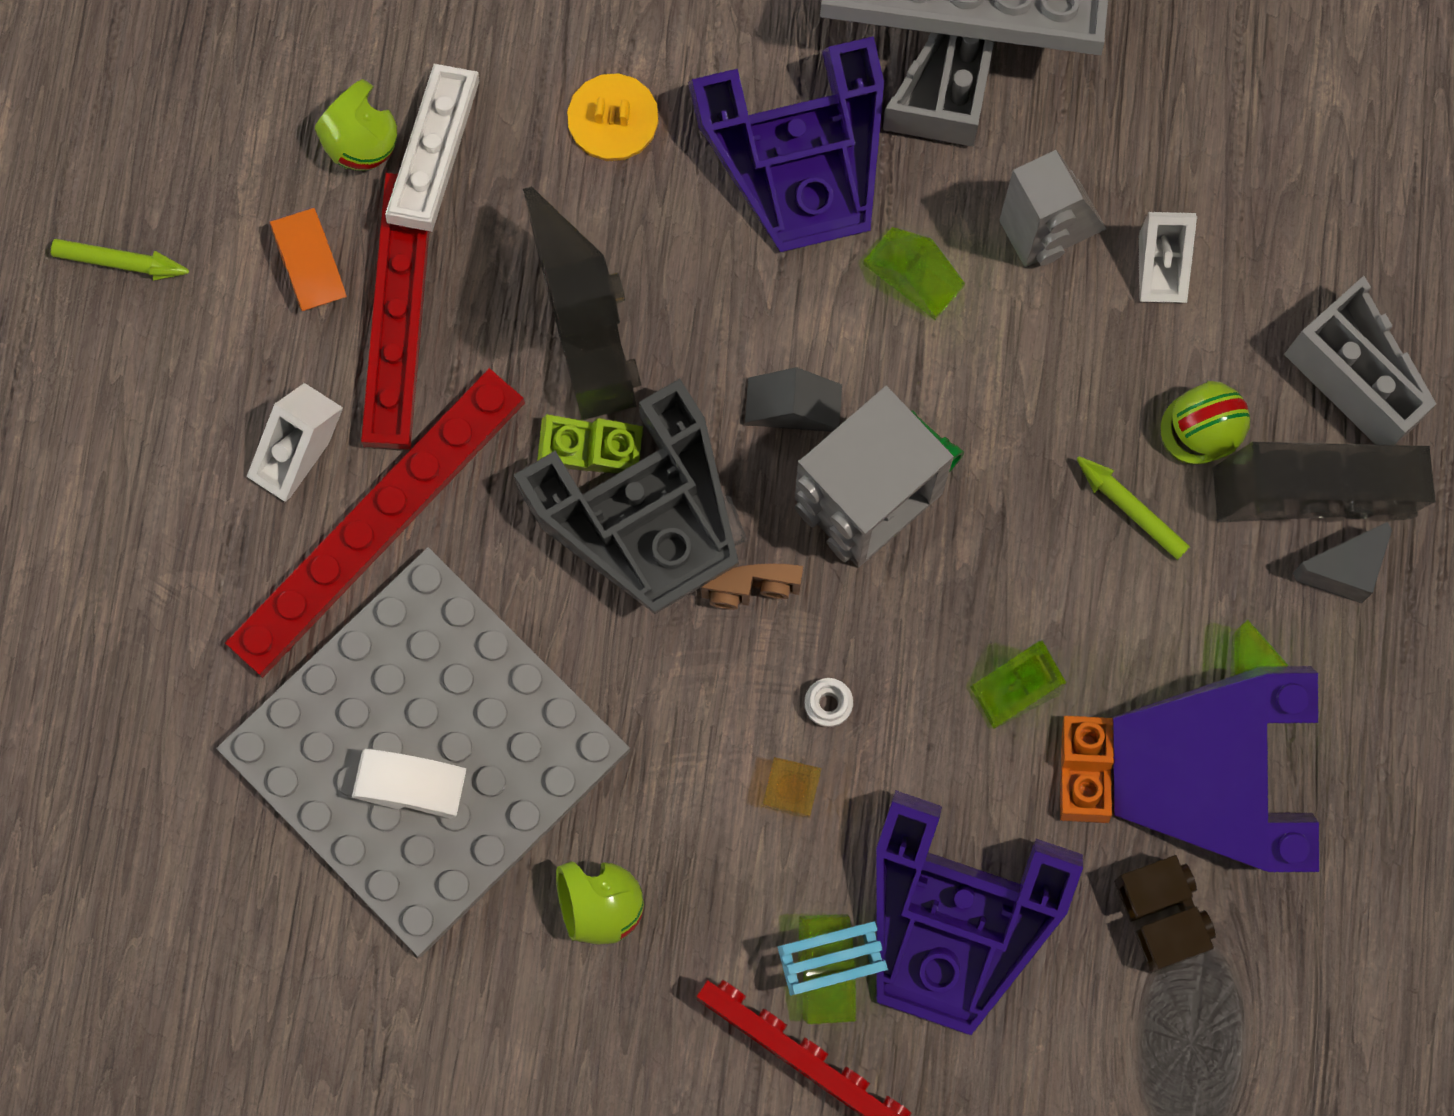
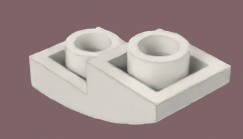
(409, 782)

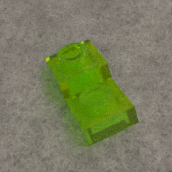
(833, 1002)

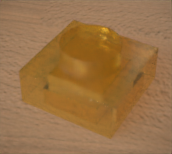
(791, 787)

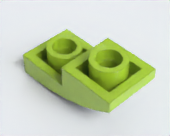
(591, 446)

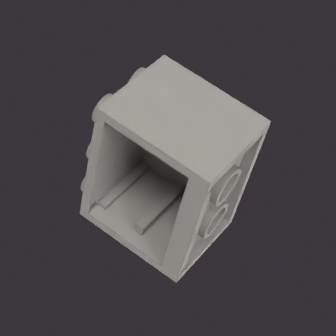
(871, 477)

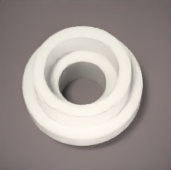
(833, 688)

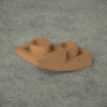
(736, 584)

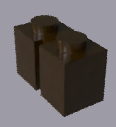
(1157, 889)

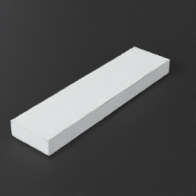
(432, 147)

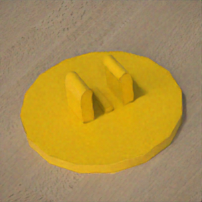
(612, 117)

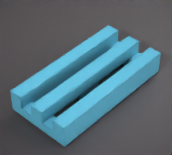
(872, 948)

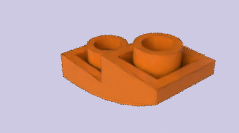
(308, 259)
(1086, 769)

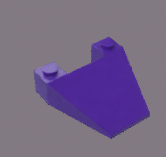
(806, 163)
(1202, 767)
(956, 931)

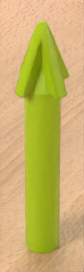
(155, 265)
(1102, 479)

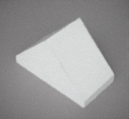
(1166, 256)

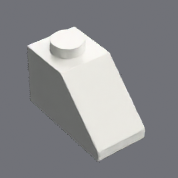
(293, 440)

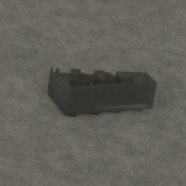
(1323, 481)

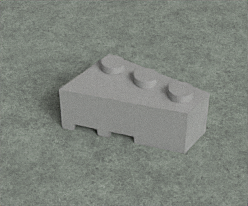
(942, 90)
(1047, 210)
(1362, 368)

